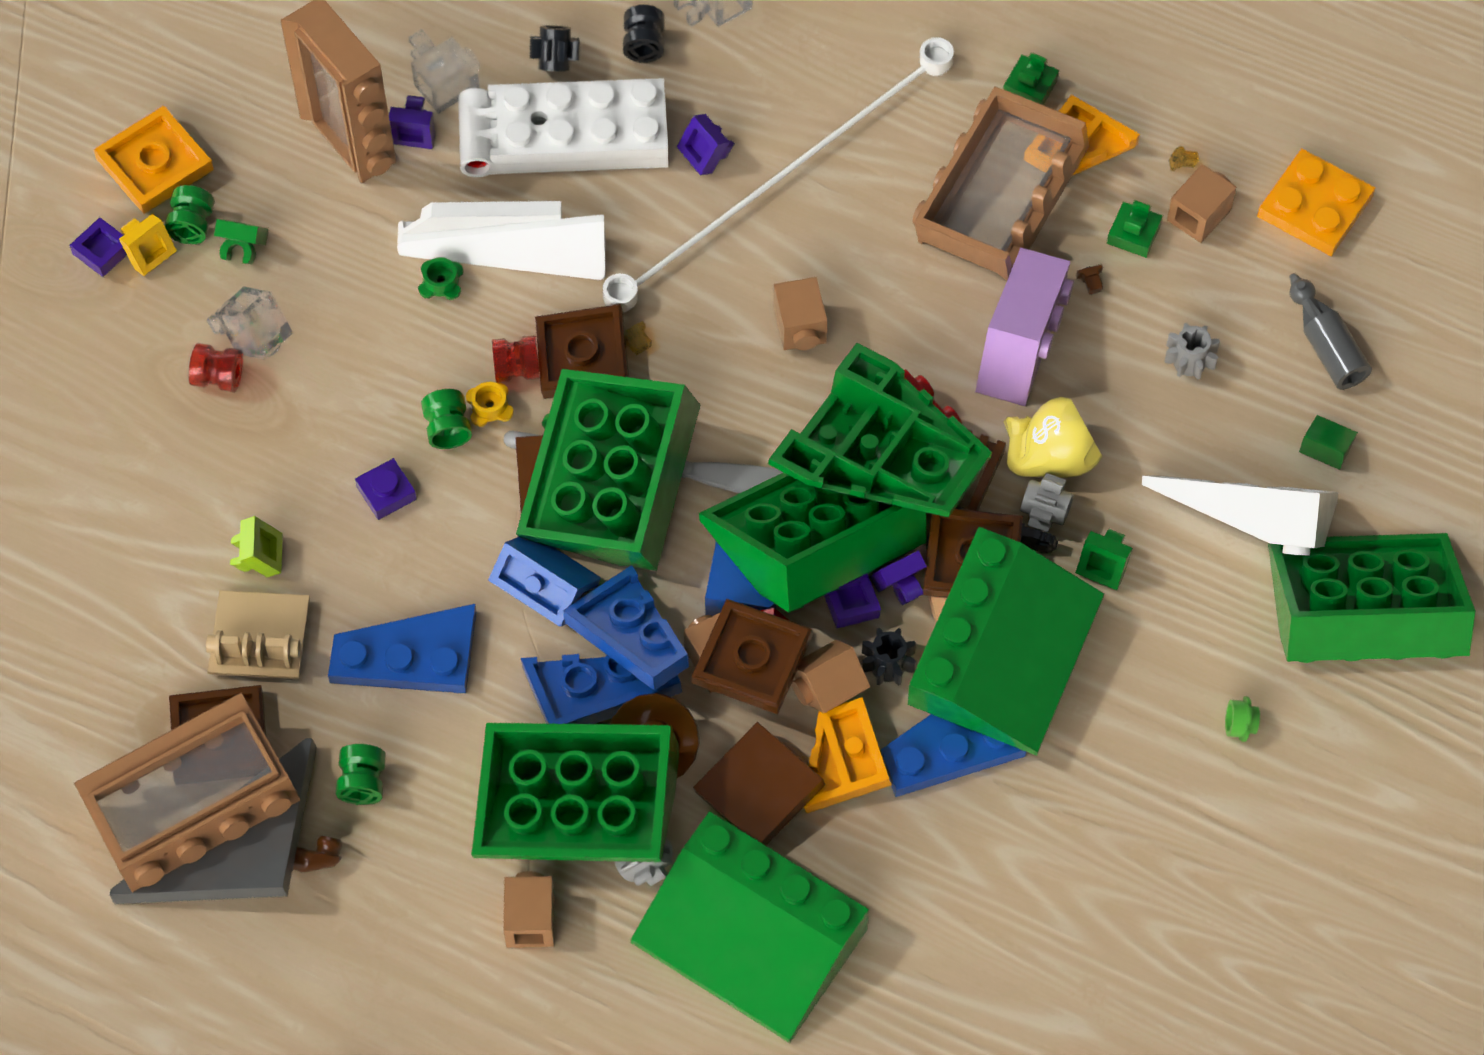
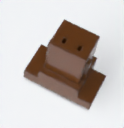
(1091, 277)

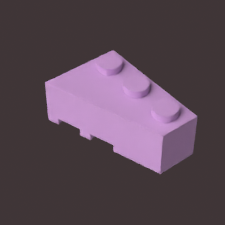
(1023, 324)

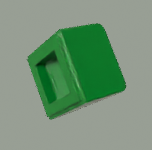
(1327, 442)

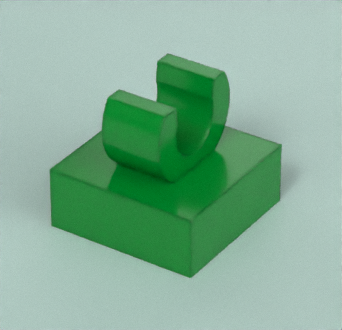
(1032, 78)
(1135, 228)
(241, 235)
(1104, 558)

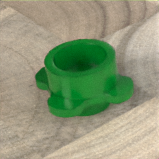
(441, 268)

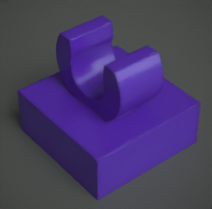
(412, 124)
(704, 144)
(901, 577)

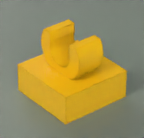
(146, 243)

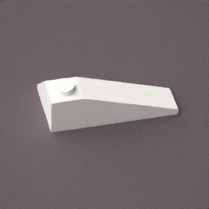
(1274, 514)

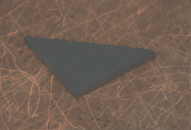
(245, 867)

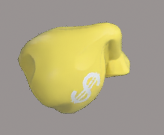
(1051, 442)

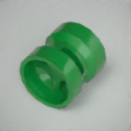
(189, 214)
(446, 420)
(360, 774)

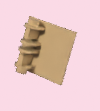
(258, 634)

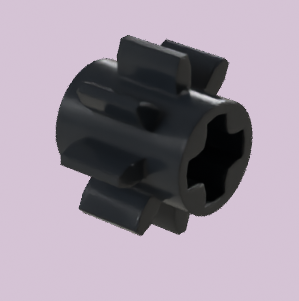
(554, 48)
(888, 656)

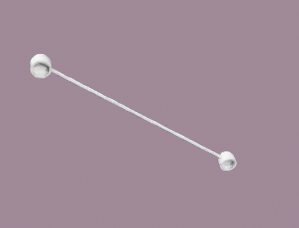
(935, 59)

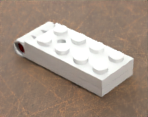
(563, 127)

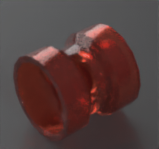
(515, 359)
(215, 367)

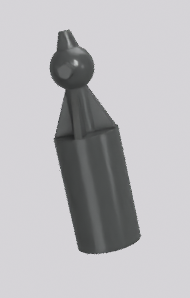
(1329, 337)

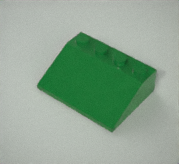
(610, 467)
(808, 539)
(1372, 599)
(1005, 642)
(575, 792)
(750, 926)

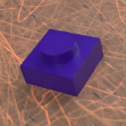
(99, 247)
(385, 489)
(853, 602)

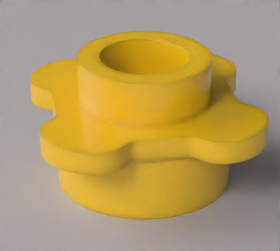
(486, 393)

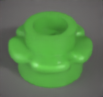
(1241, 719)

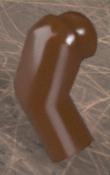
(323, 857)

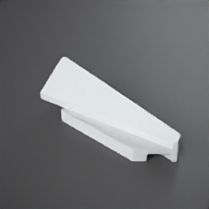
(508, 236)

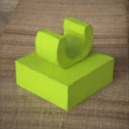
(258, 547)

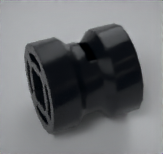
(643, 33)

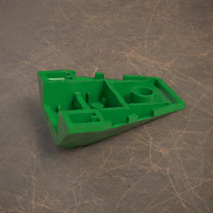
(883, 441)

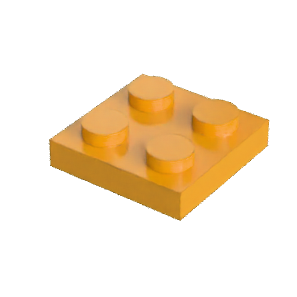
(153, 159)
(1316, 202)

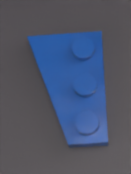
(629, 629)
(408, 653)
(585, 688)
(939, 753)

